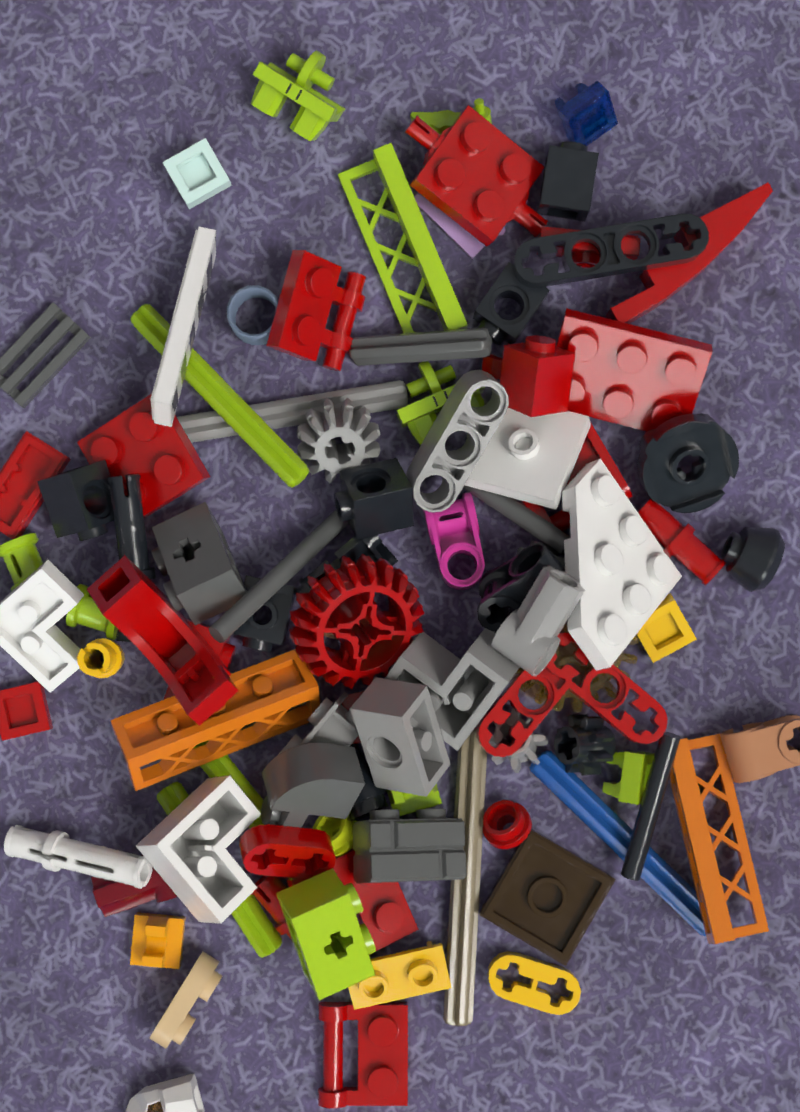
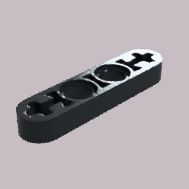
(611, 257)

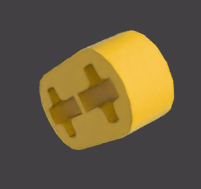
(530, 994)

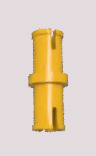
(90, 661)

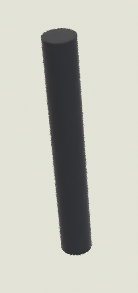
(650, 806)

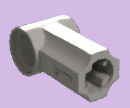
(531, 632)

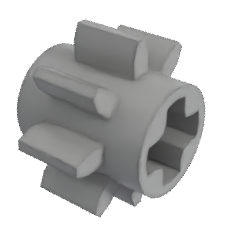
(525, 753)

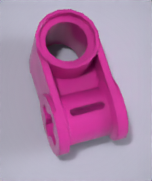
(456, 537)

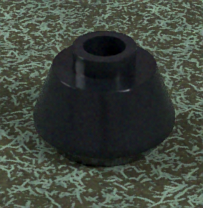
(753, 556)

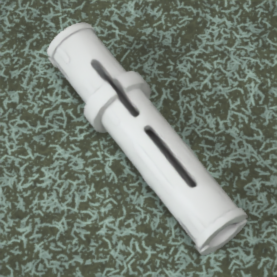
(59, 851)

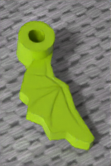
(444, 119)

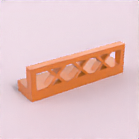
(170, 734)
(701, 848)

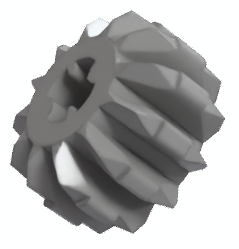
(319, 435)

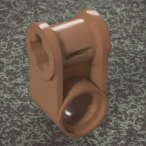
(761, 748)

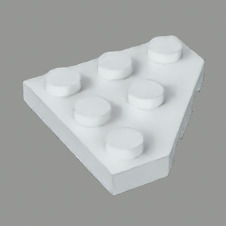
(615, 564)

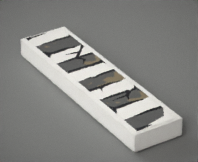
(183, 327)

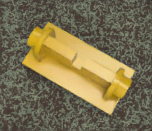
(403, 976)

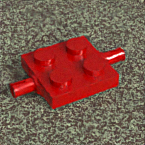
(477, 176)

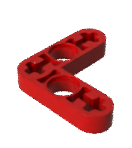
(556, 683)

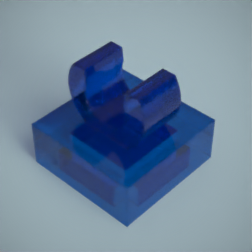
(587, 114)

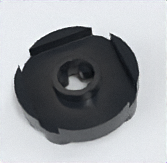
(672, 441)

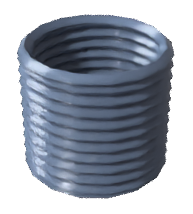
(237, 300)

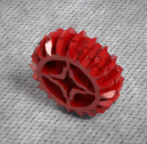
(346, 607)

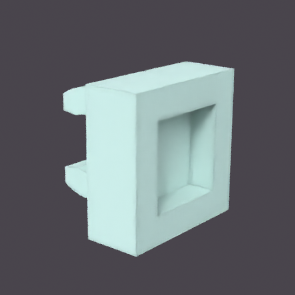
(197, 173)

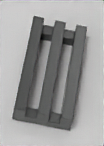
(52, 369)

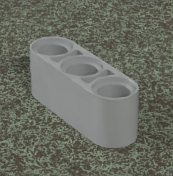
(457, 464)

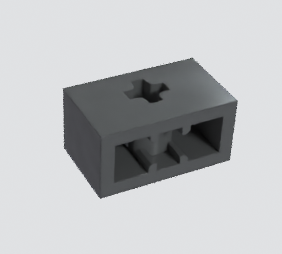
(198, 564)

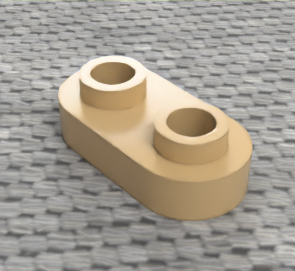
(176, 1020)

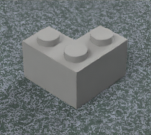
(458, 687)

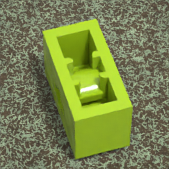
(327, 932)

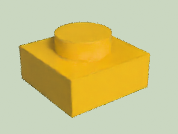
(665, 630)

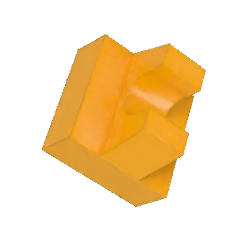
(157, 940)

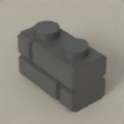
(408, 848)

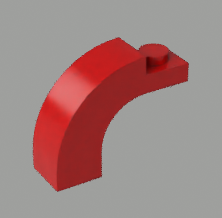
(164, 638)

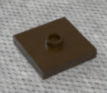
(547, 896)

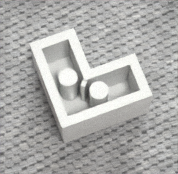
(192, 851)

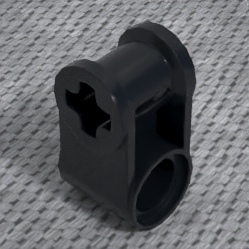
(511, 584)

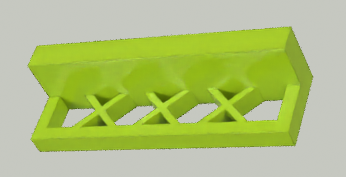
(414, 232)

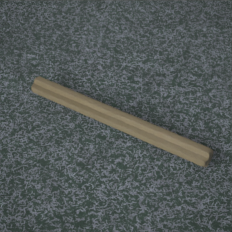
(465, 892)

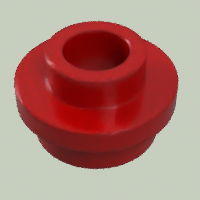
(498, 816)

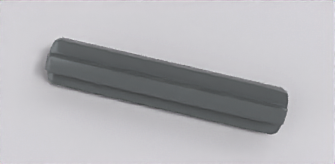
(421, 346)

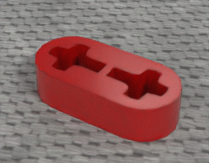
(286, 851)

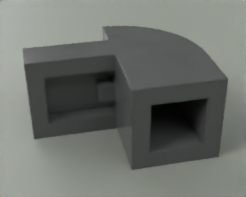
(311, 781)

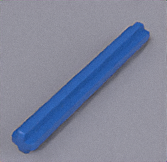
(617, 835)

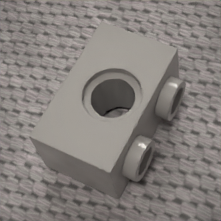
(400, 736)

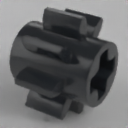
(584, 744)

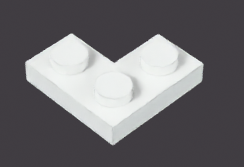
(30, 628)

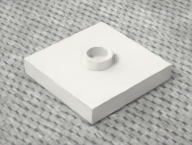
(531, 456)

